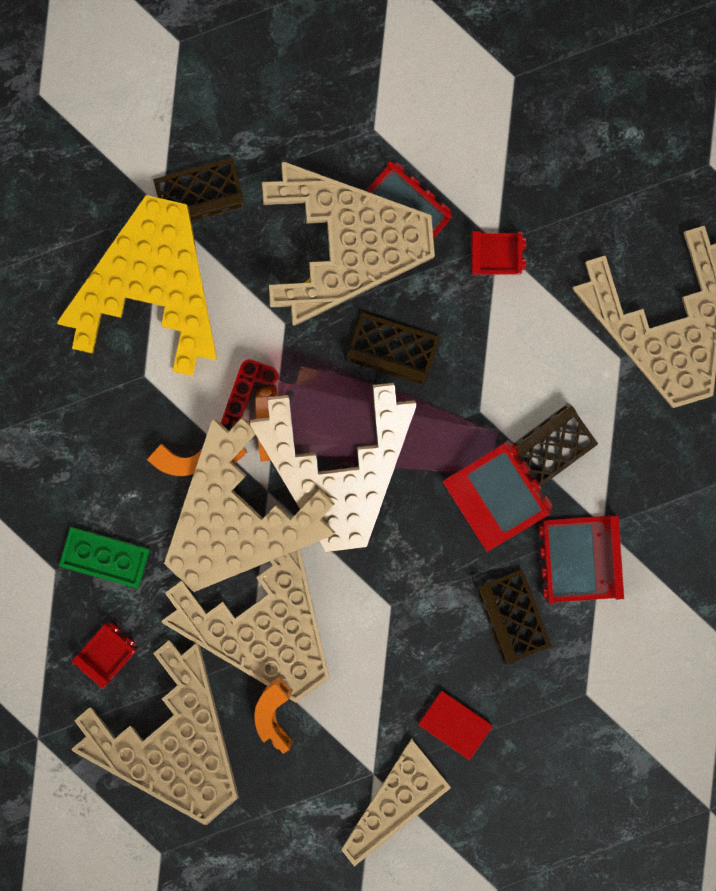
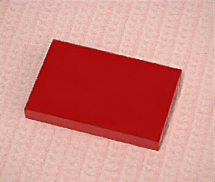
(455, 725)

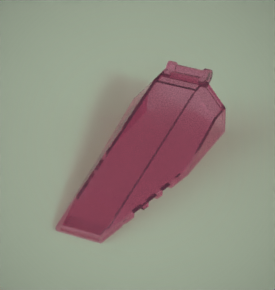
(338, 415)

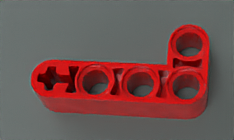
(250, 380)

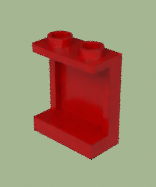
(497, 253)
(105, 654)

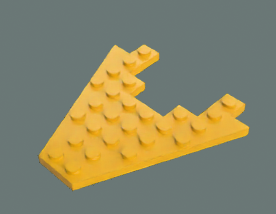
(151, 263)

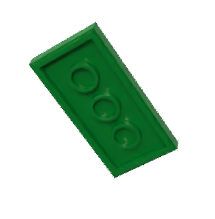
(104, 557)

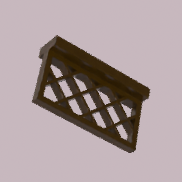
(207, 208)
(386, 365)
(544, 431)
(497, 624)

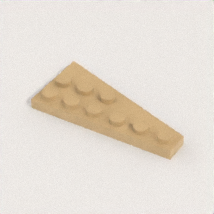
(403, 795)

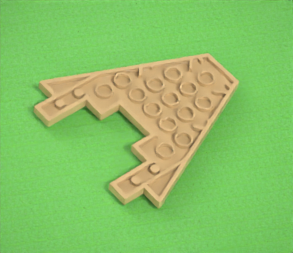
(366, 236)
(221, 532)
(267, 639)
(181, 760)

